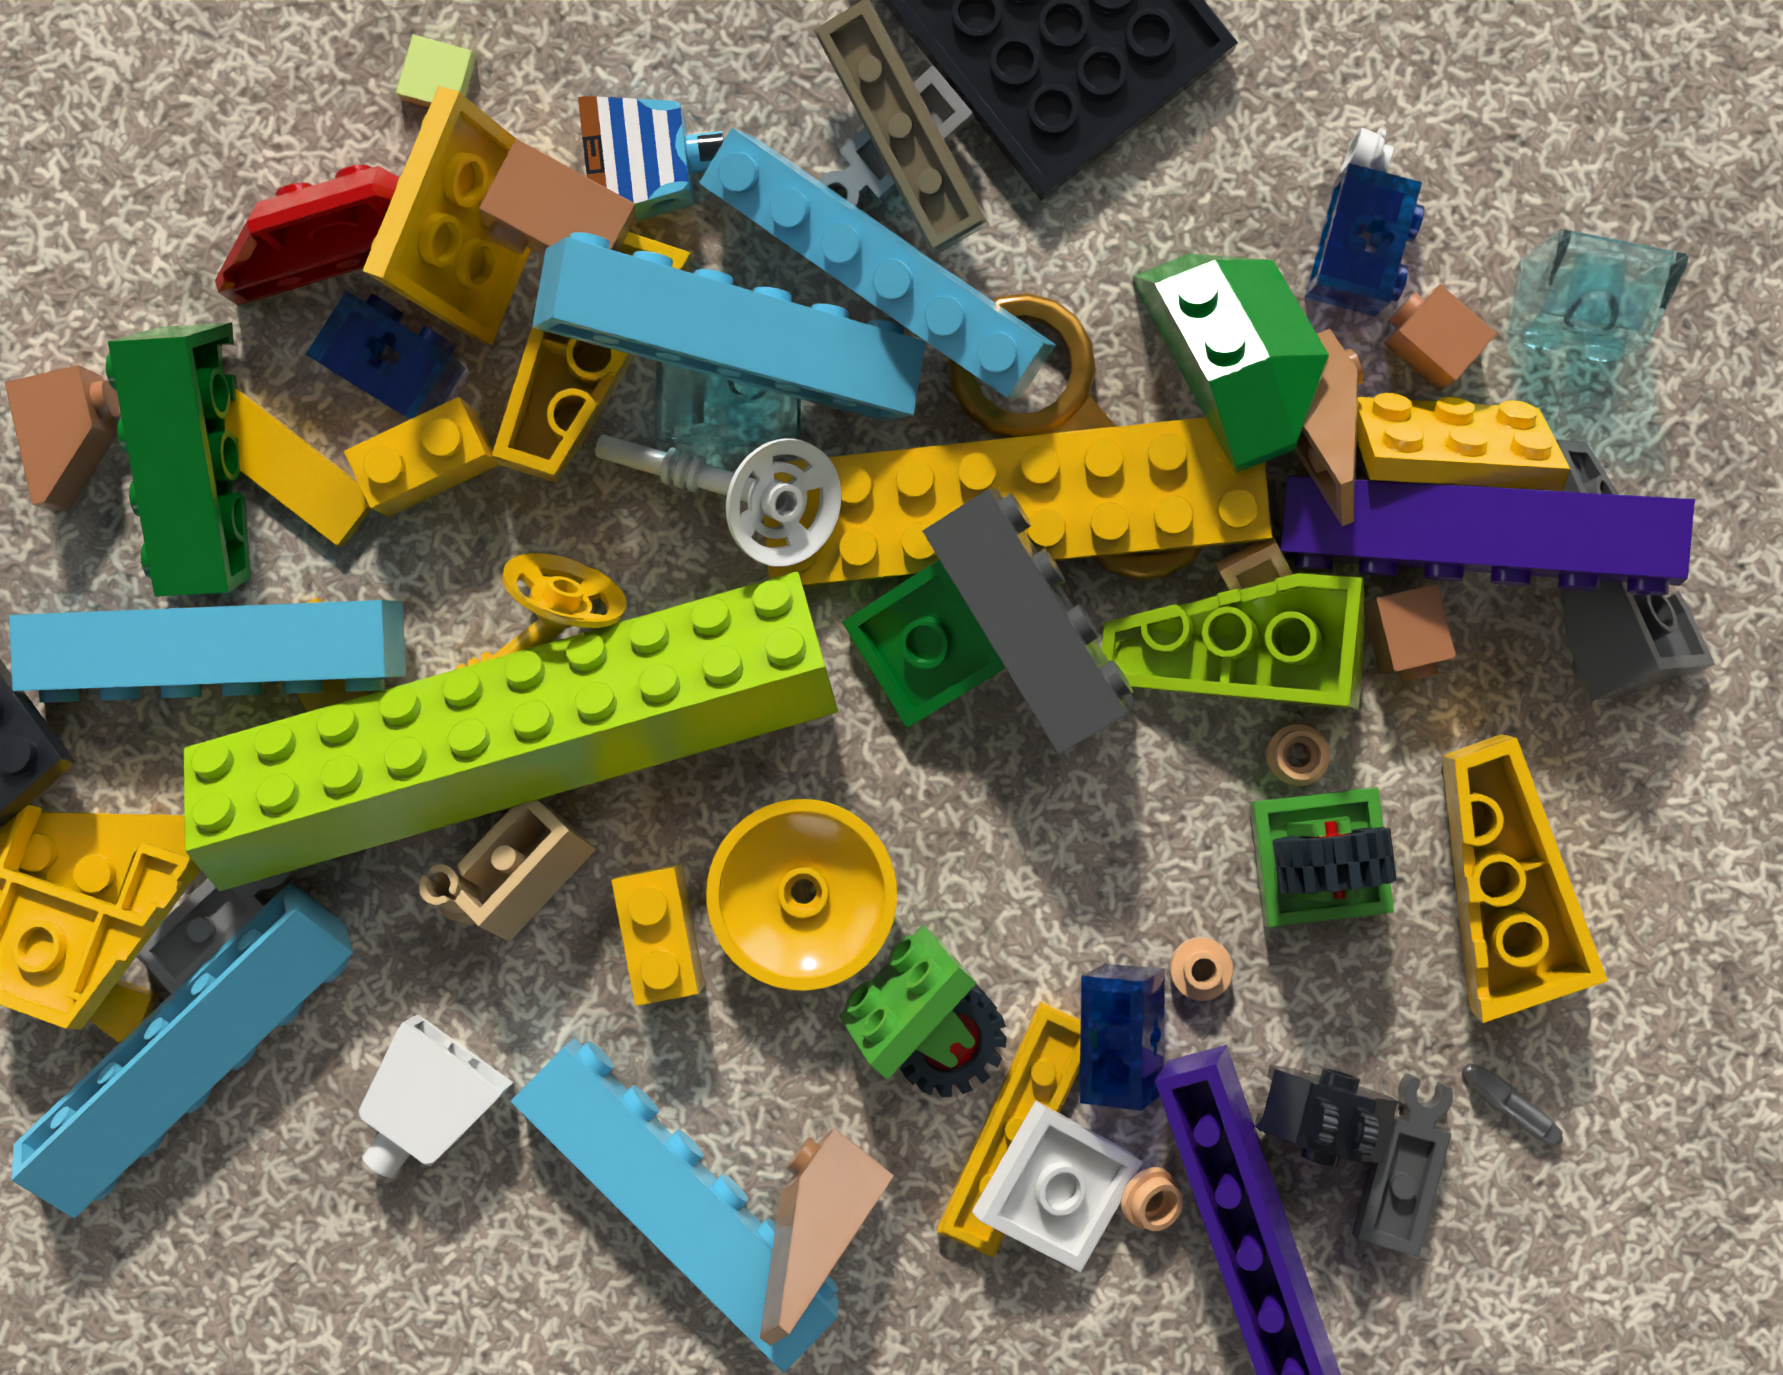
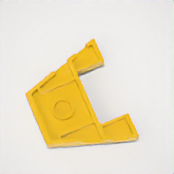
(94, 858)
(69, 948)

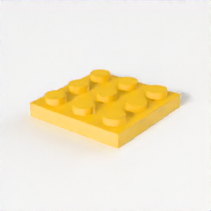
(433, 231)

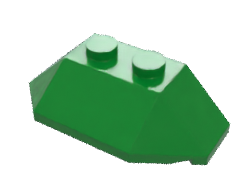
(1239, 349)

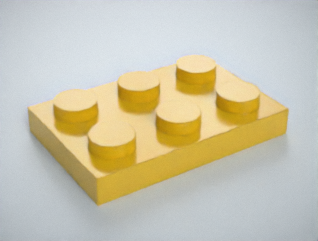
(1459, 443)

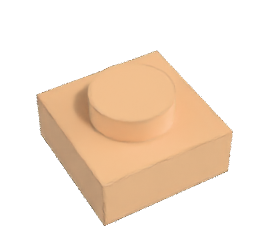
(1254, 565)

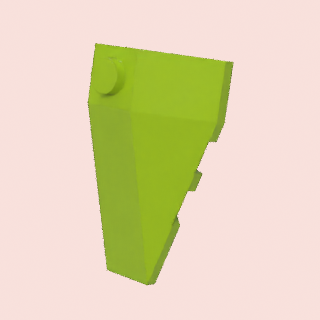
(1264, 643)

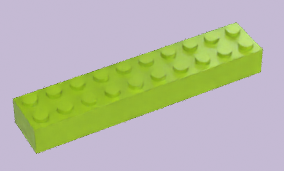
(503, 732)

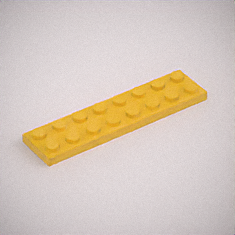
(1080, 490)

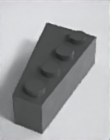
(1030, 619)

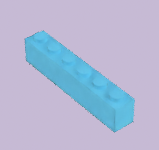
(877, 264)
(726, 330)
(208, 646)
(181, 1052)
(667, 1191)

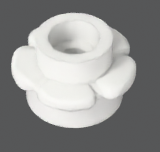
(1369, 150)

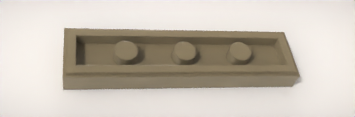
(901, 126)

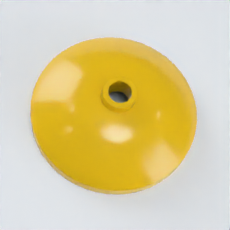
(790, 940)

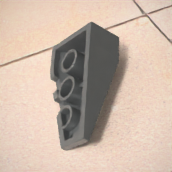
(1621, 637)

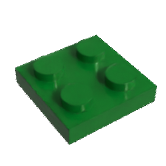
(923, 644)

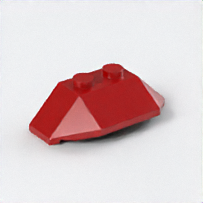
(307, 234)

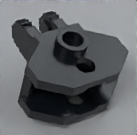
(1327, 1115)

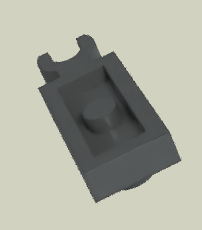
(1404, 1186)

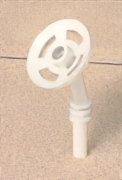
(764, 495)

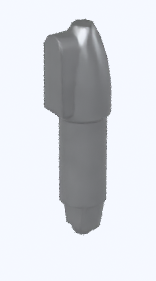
(1502, 1096)

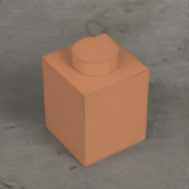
(1438, 336)
(1409, 632)

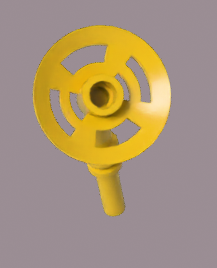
(556, 600)

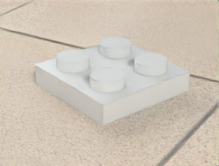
(1057, 1187)

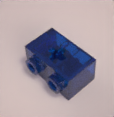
(1342, 268)
(357, 337)
(1121, 1035)

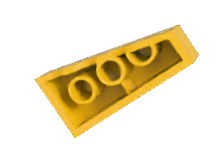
(564, 390)
(1511, 886)

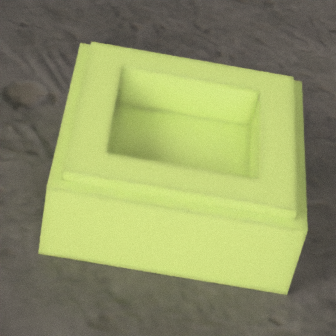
(433, 65)

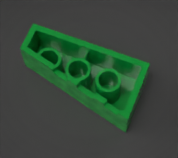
(181, 456)

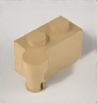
(509, 870)

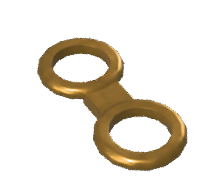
(1070, 412)

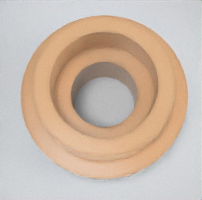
(1317, 755)
(1187, 955)
(1152, 1199)

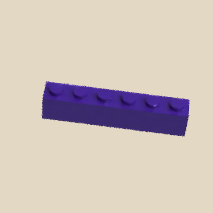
(1494, 532)
(1244, 1215)

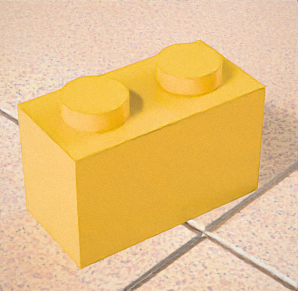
(421, 457)
(658, 934)

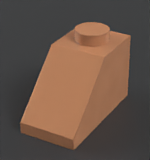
(61, 431)

